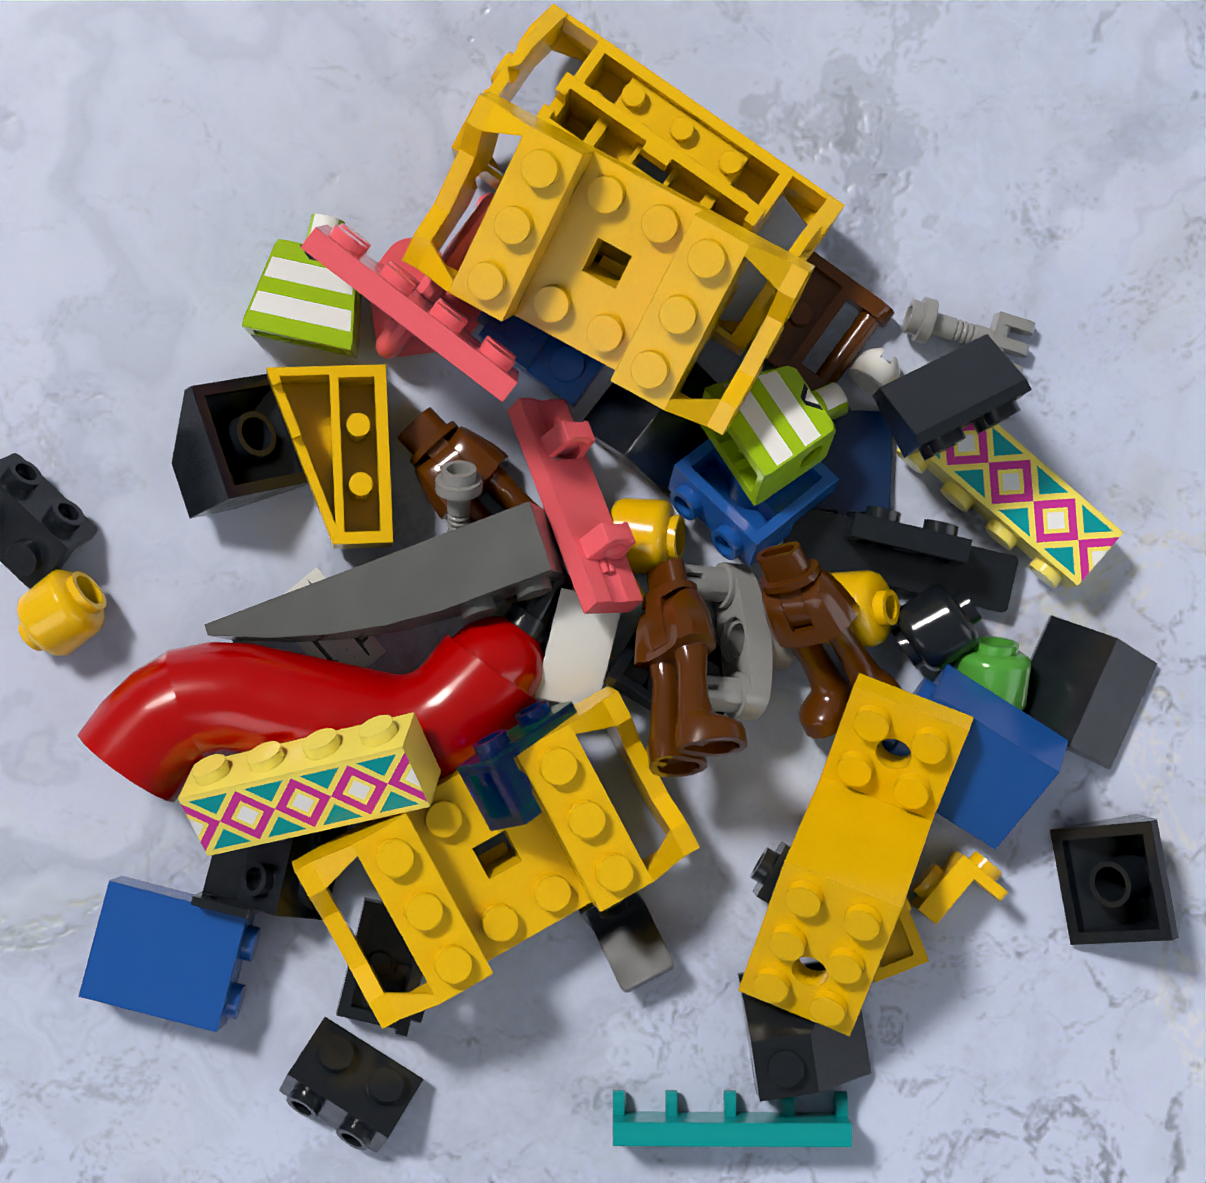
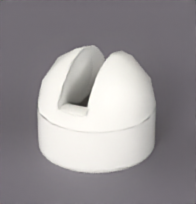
(872, 371)

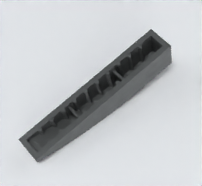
(415, 586)

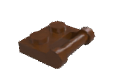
(815, 310)

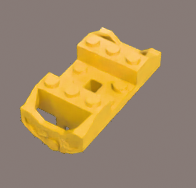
(638, 115)
(541, 246)
(469, 912)

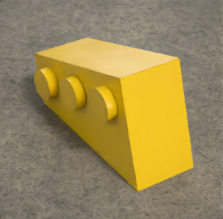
(343, 446)

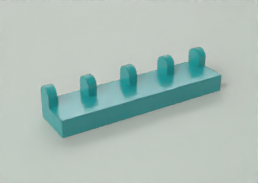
(731, 1127)

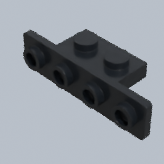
(907, 554)

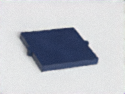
(861, 461)

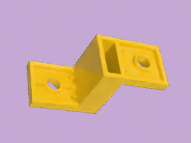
(854, 854)

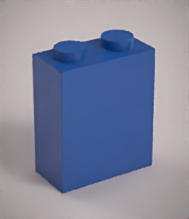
(1002, 761)
(168, 956)

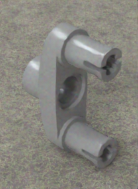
(744, 640)

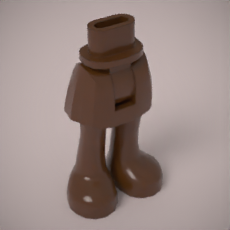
(436, 443)
(802, 613)
(674, 646)

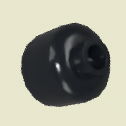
(937, 627)

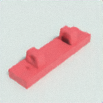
(574, 505)

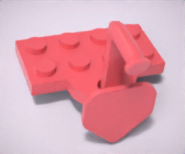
(412, 310)

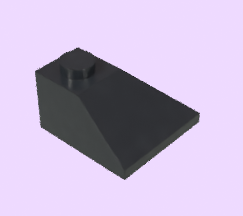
(233, 447)
(799, 1055)

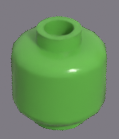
(999, 668)

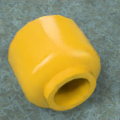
(656, 531)
(877, 605)
(61, 612)

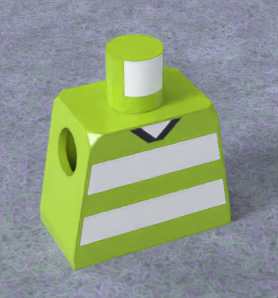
(305, 301)
(777, 430)

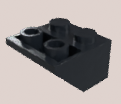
(955, 391)

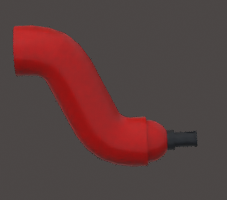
(247, 694)

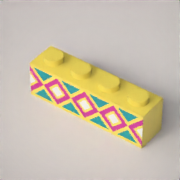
(1022, 504)
(310, 784)

